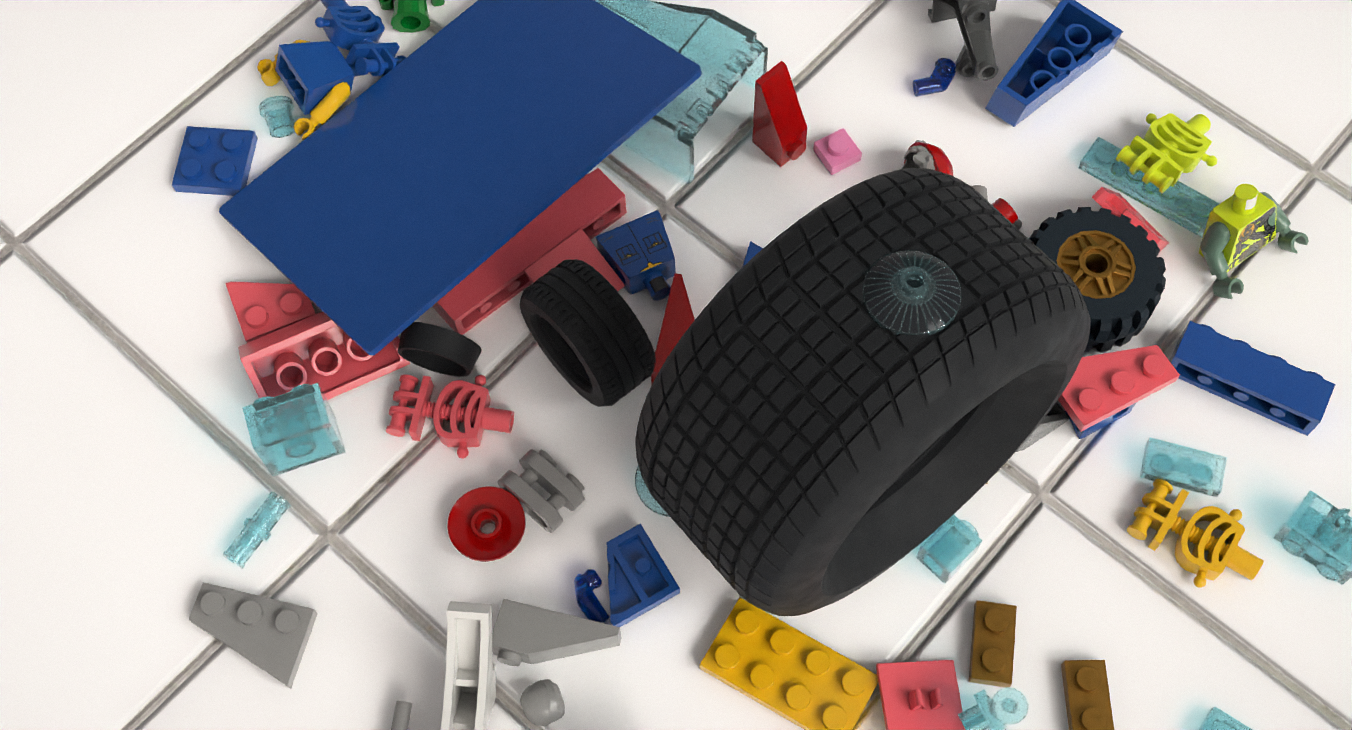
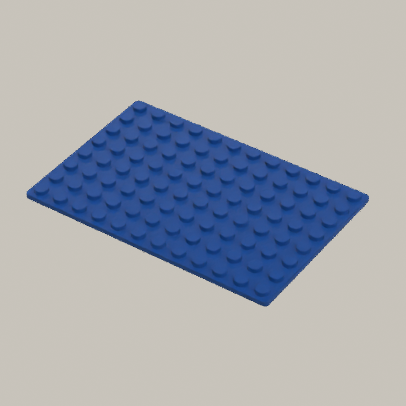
(453, 156)

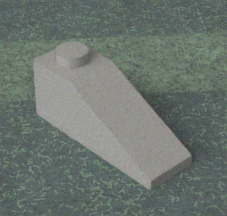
(543, 635)

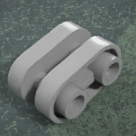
(542, 469)

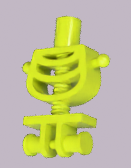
(1168, 149)

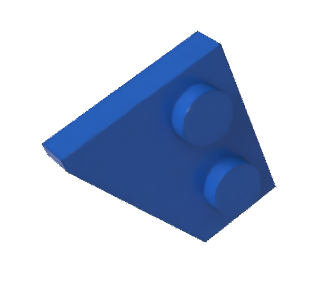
(636, 576)

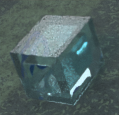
(949, 548)

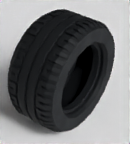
(588, 332)

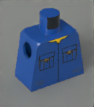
(640, 255)

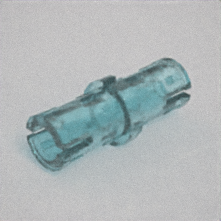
(256, 530)

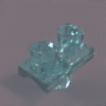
(993, 713)

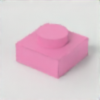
(837, 151)

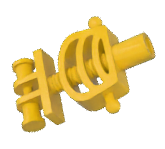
(1230, 554)

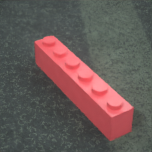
(588, 205)

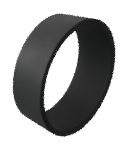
(438, 349)

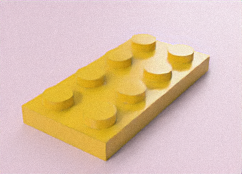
(788, 671)

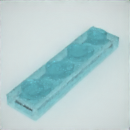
(1177, 203)

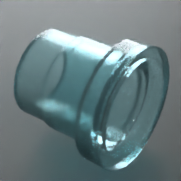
(278, 115)

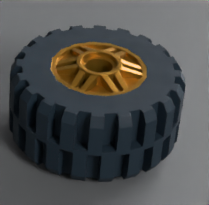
(1111, 268)

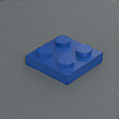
(214, 161)

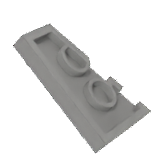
(257, 627)

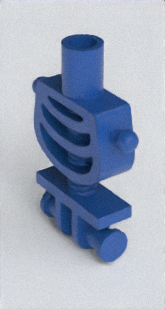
(359, 32)

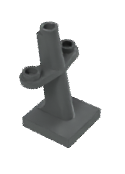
(973, 17)

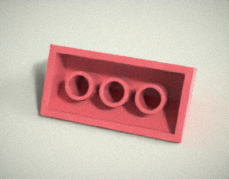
(311, 354)

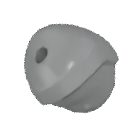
(542, 702)

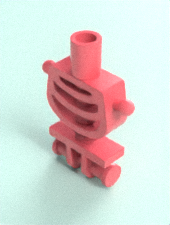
(476, 414)

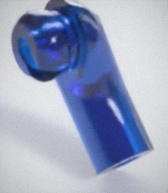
(939, 79)
(585, 597)

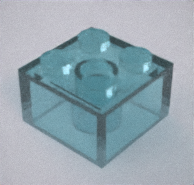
(293, 429)

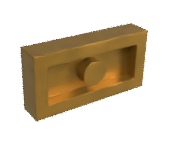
(992, 644)
(1087, 695)

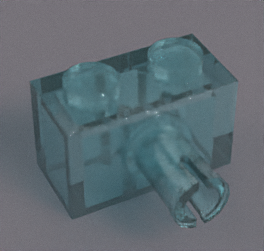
(1320, 536)

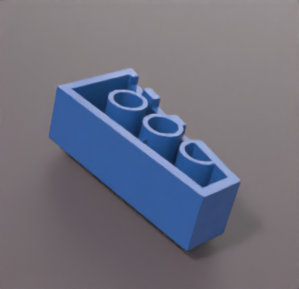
(1056, 56)

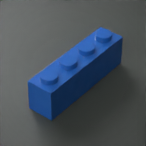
(1251, 378)

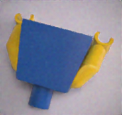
(315, 78)

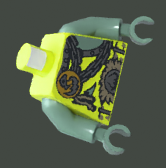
(1239, 230)

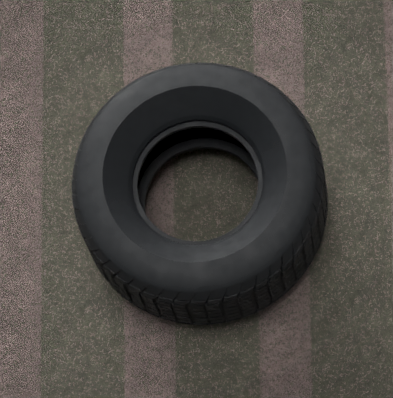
(830, 448)

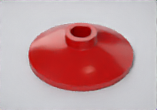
(483, 507)

